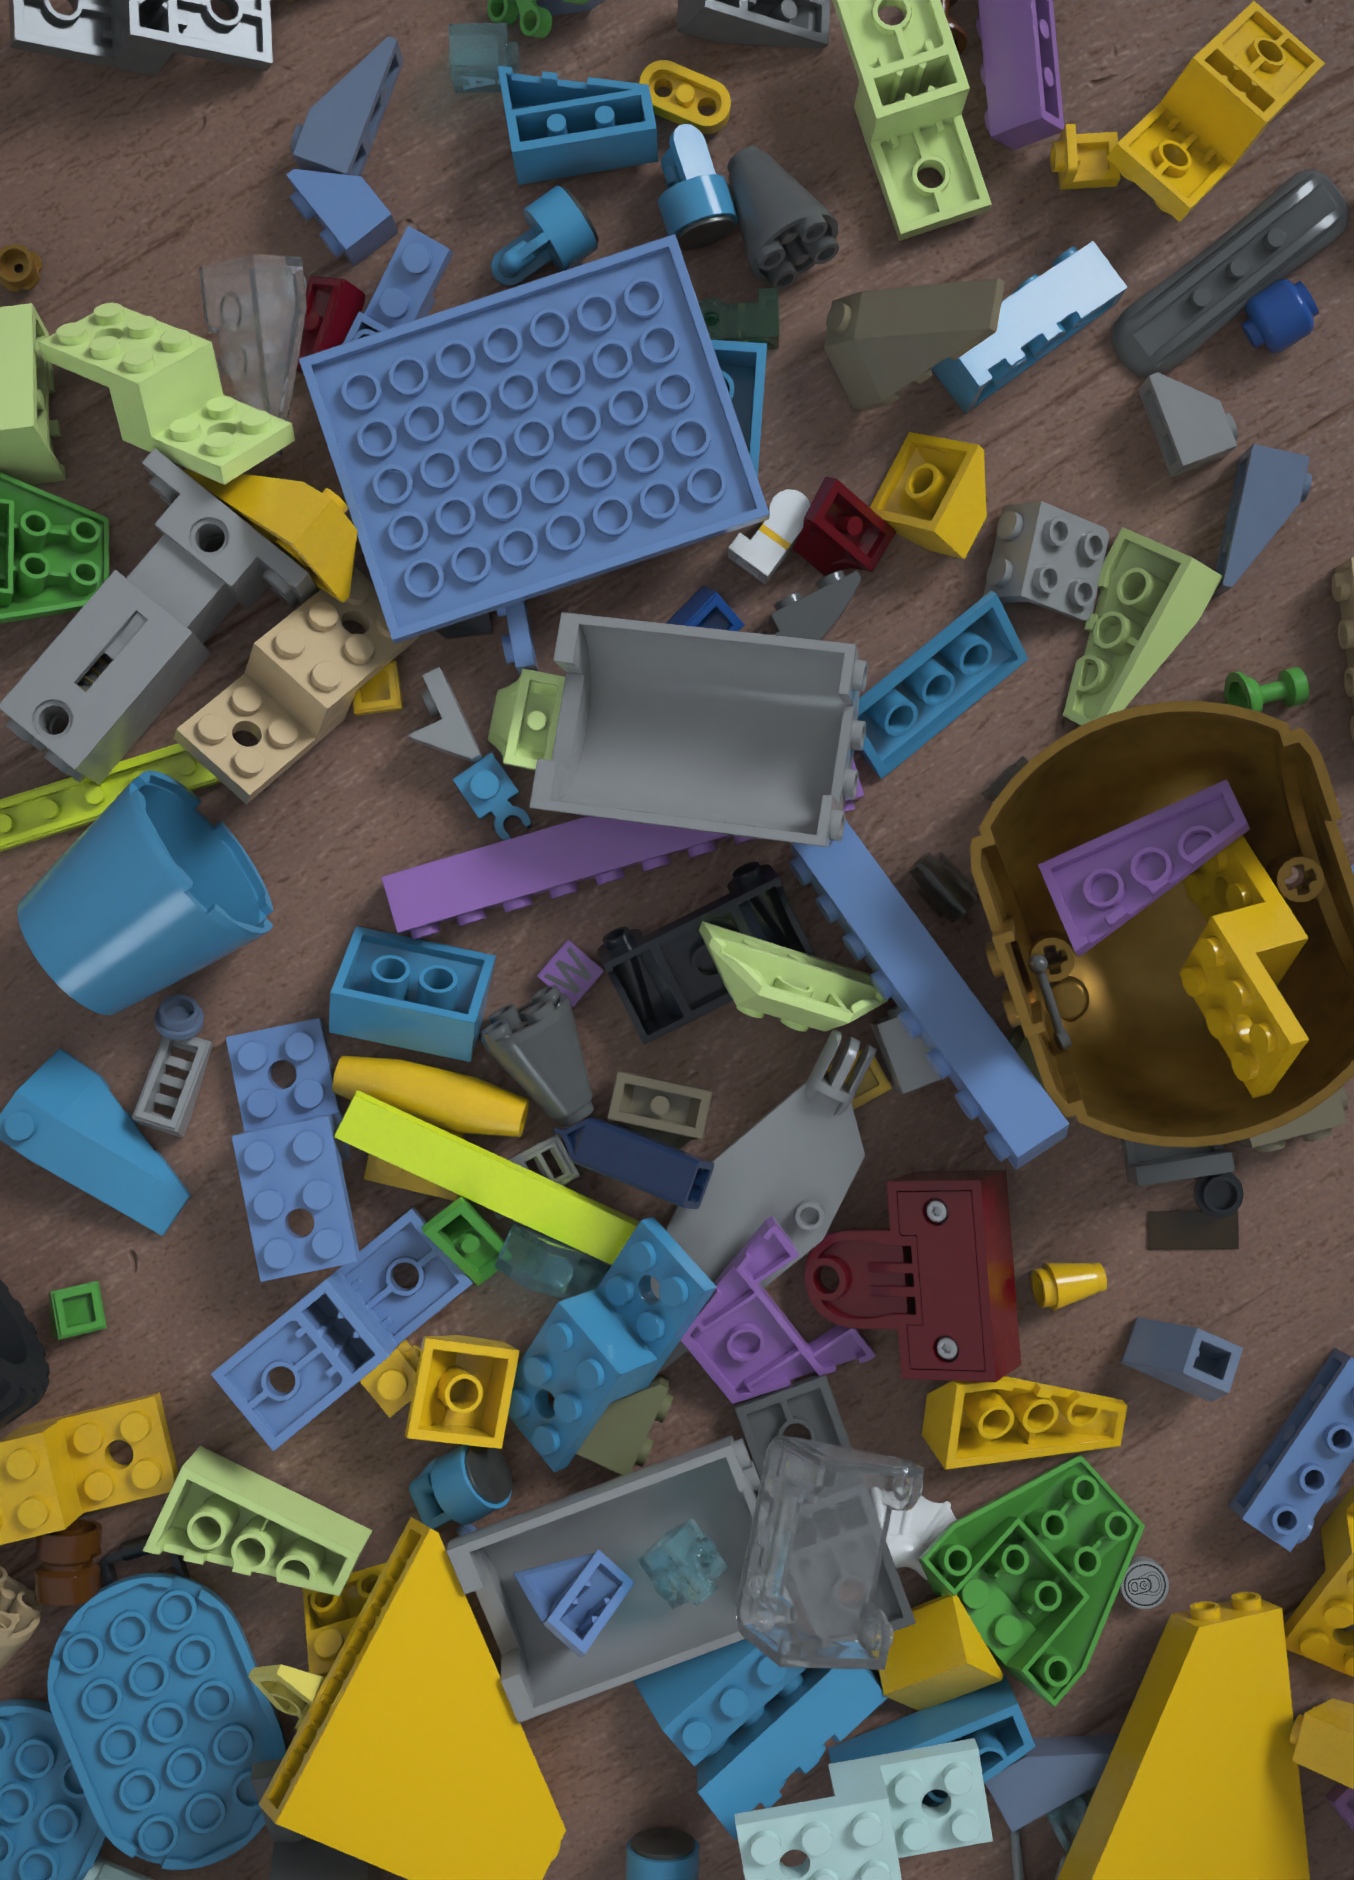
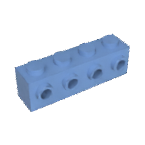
(1304, 1458)

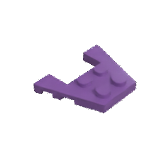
(746, 1336)

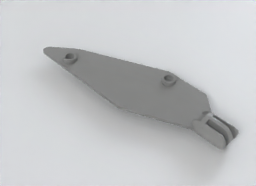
(783, 1167)

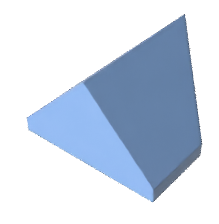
(575, 1596)

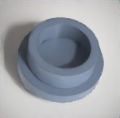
(179, 1017)

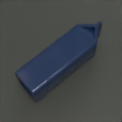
(638, 1161)

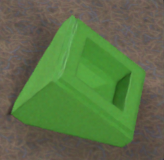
(76, 1310)

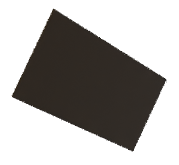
(1191, 1230)

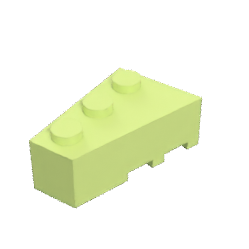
(24, 399)

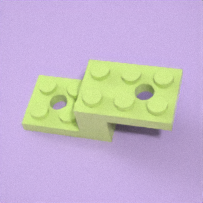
(912, 112)
(167, 392)

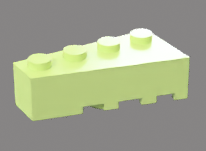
(256, 1526)

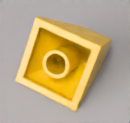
(935, 494)

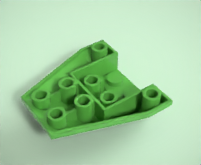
(49, 552)
(1039, 1572)

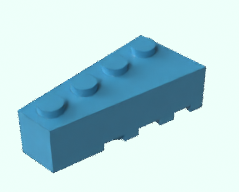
(985, 1714)

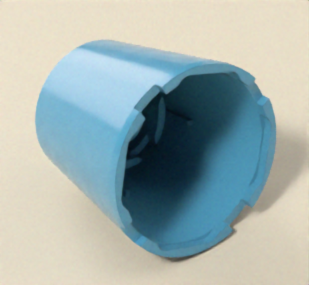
(143, 899)

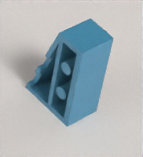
(576, 126)

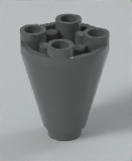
(778, 219)
(543, 1054)

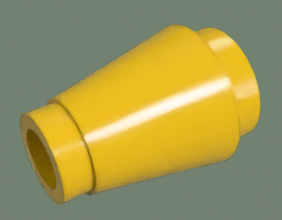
(1065, 1283)

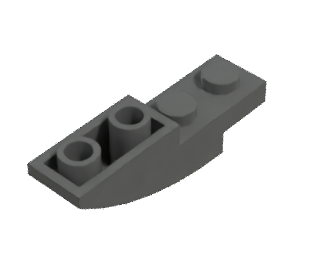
(817, 612)

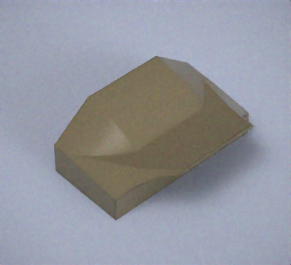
(660, 1108)

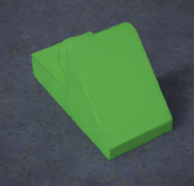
(466, 1239)

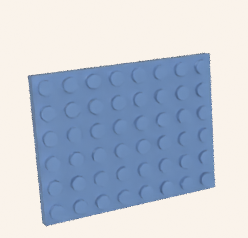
(534, 438)

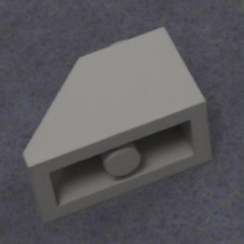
(1187, 424)

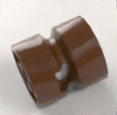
(68, 1565)

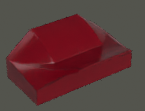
(842, 531)

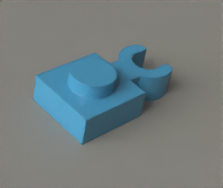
(489, 791)

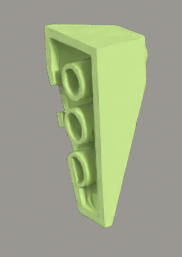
(1141, 615)

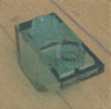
(548, 1264)

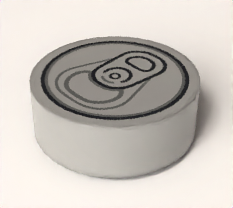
(1144, 1583)

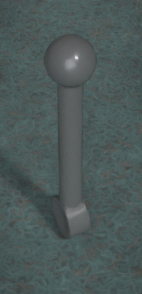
(1038, 966)

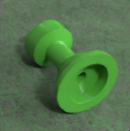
(1245, 692)

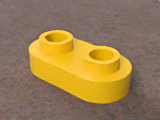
(688, 95)

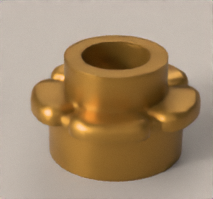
(10, 258)

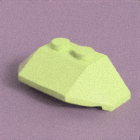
(788, 982)

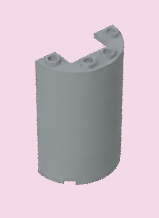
(704, 729)
(623, 1521)

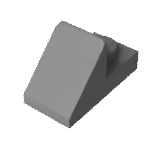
(452, 732)

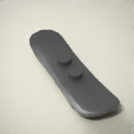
(1219, 281)

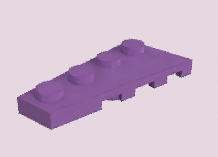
(1131, 867)

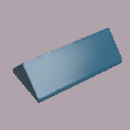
(938, 683)

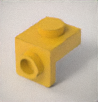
(1083, 160)

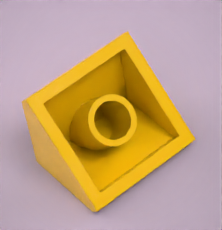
(937, 1657)

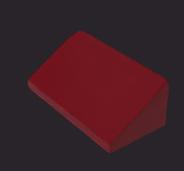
(329, 314)

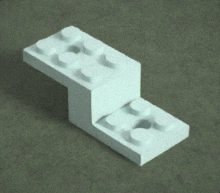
(872, 1817)

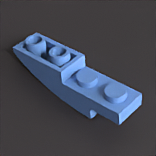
(405, 286)

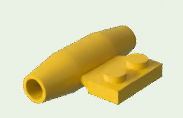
(435, 1095)

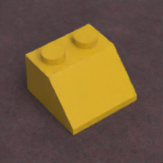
(462, 1391)

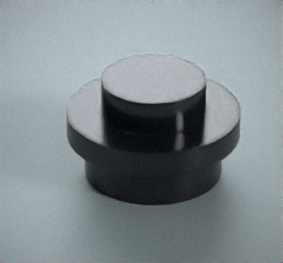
(1218, 1194)

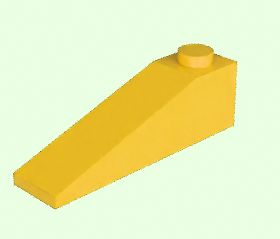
(297, 521)
(1017, 1421)

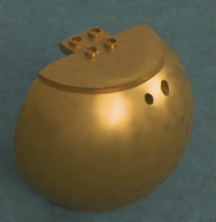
(1138, 1040)

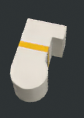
(774, 538)

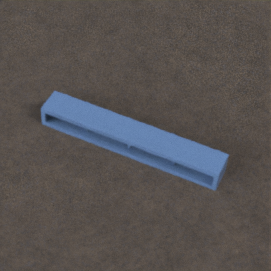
(932, 998)

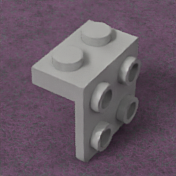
(1047, 559)

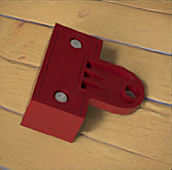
(932, 1276)

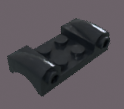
(670, 973)

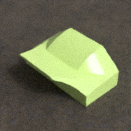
(527, 718)

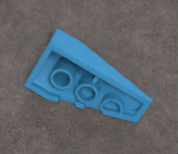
(83, 1135)

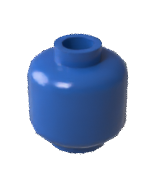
(1280, 316)

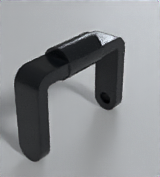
(131, 1550)

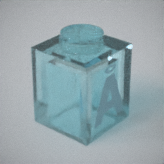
(476, 52)

